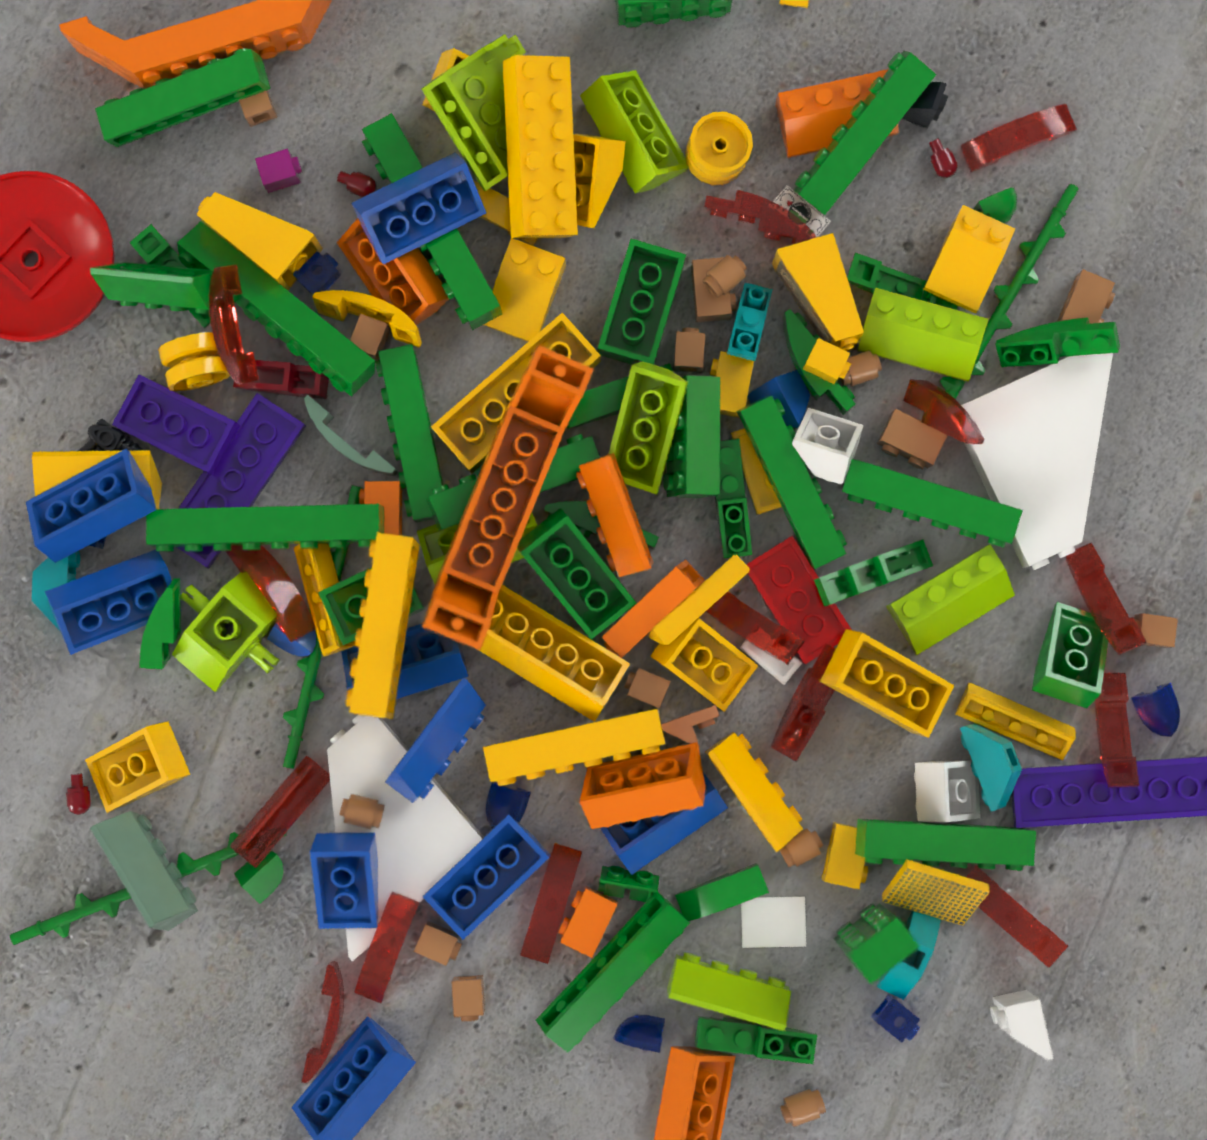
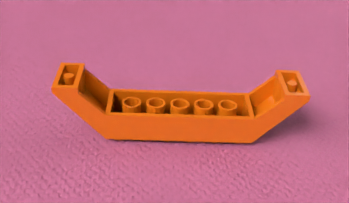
(165, 53)
(504, 496)

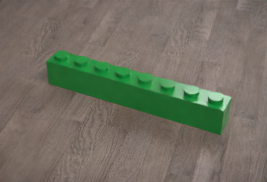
(449, 251)
(281, 312)
(264, 526)

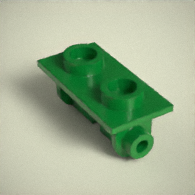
(616, 879)

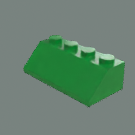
(155, 285)

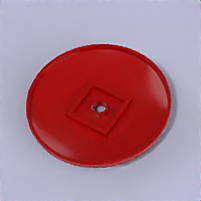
(69, 235)

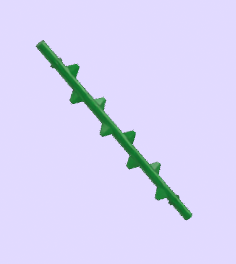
(1025, 275)
(310, 667)
(111, 902)

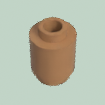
(725, 276)
(862, 369)
(362, 811)
(801, 848)
(802, 1107)

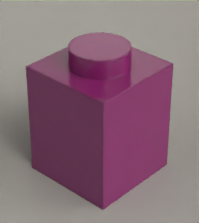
(279, 170)

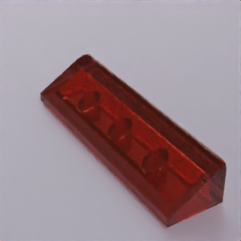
(280, 811)

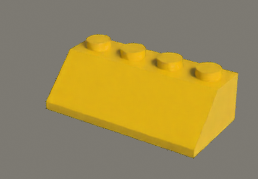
(58, 466)
(754, 791)

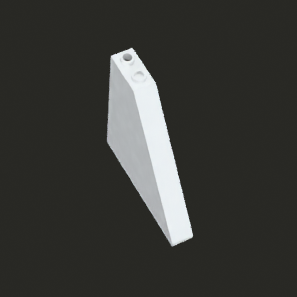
(1043, 451)
(415, 839)

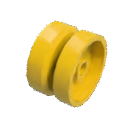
(718, 148)
(192, 362)

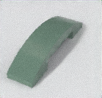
(322, 417)

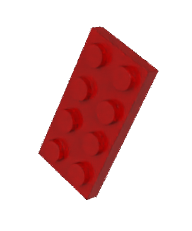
(789, 591)

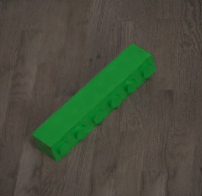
(182, 97)
(864, 132)
(412, 428)
(792, 482)
(932, 501)
(449, 504)
(945, 843)
(612, 972)

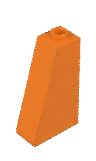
(652, 608)

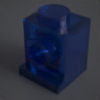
(320, 282)
(889, 1011)

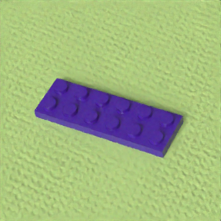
(247, 464)

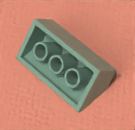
(145, 870)

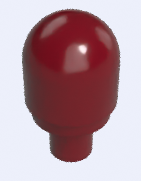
(942, 160)
(357, 183)
(78, 796)

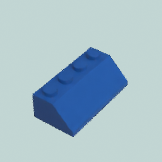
(419, 207)
(89, 506)
(109, 601)
(426, 661)
(436, 742)
(650, 837)
(486, 876)
(353, 1084)

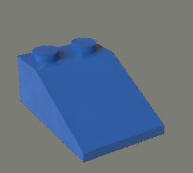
(345, 880)

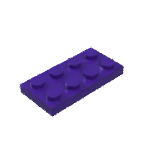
(175, 424)

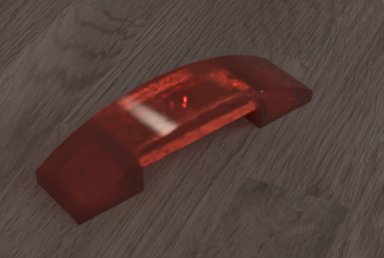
(1018, 135)
(225, 325)
(277, 588)
(1103, 601)
(756, 628)
(1114, 733)
(551, 903)
(1019, 922)
(386, 947)
(332, 987)

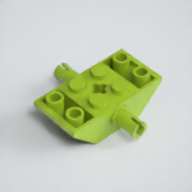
(207, 648)

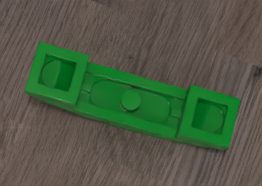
(157, 251)
(871, 274)

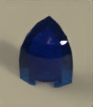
(1159, 710)
(505, 801)
(641, 1032)

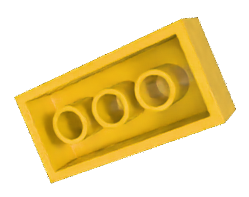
(887, 683)

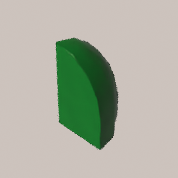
(999, 205)
(263, 879)

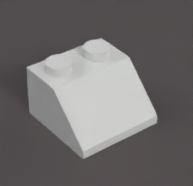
(827, 444)
(946, 791)
(1023, 1019)

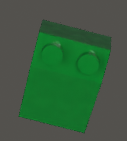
(344, 604)
(1071, 657)

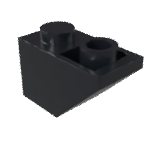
(928, 105)

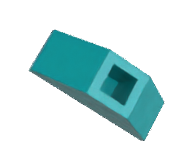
(749, 321)
(51, 575)
(993, 763)
(908, 972)

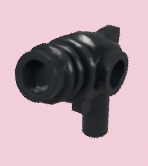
(108, 438)

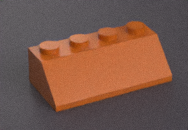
(814, 112)
(403, 282)
(616, 515)
(643, 786)
(694, 1094)

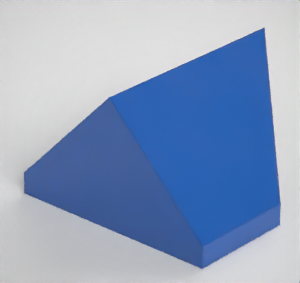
(791, 393)

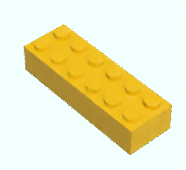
(540, 146)
(473, 421)
(384, 626)
(552, 654)
(574, 745)

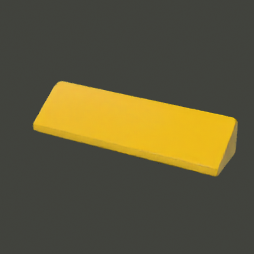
(318, 574)
(699, 601)
(1016, 721)

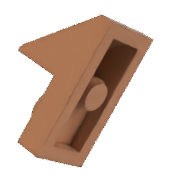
(682, 726)

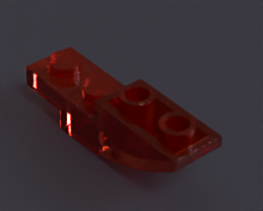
(773, 218)
(804, 709)

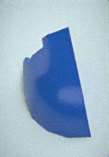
(301, 647)

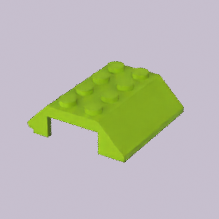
(473, 108)

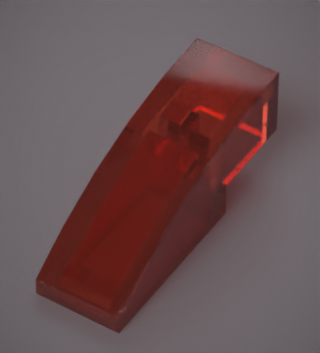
(942, 411)

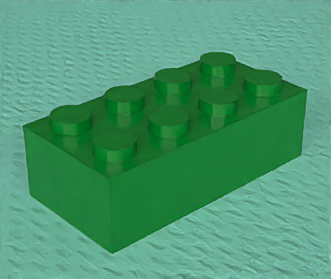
(635, 12)
(641, 303)
(695, 447)
(575, 573)
(875, 942)

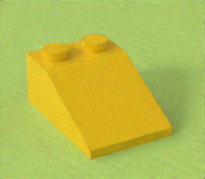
(596, 174)
(969, 259)
(526, 289)
(706, 663)
(137, 766)

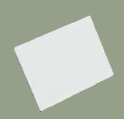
(773, 922)

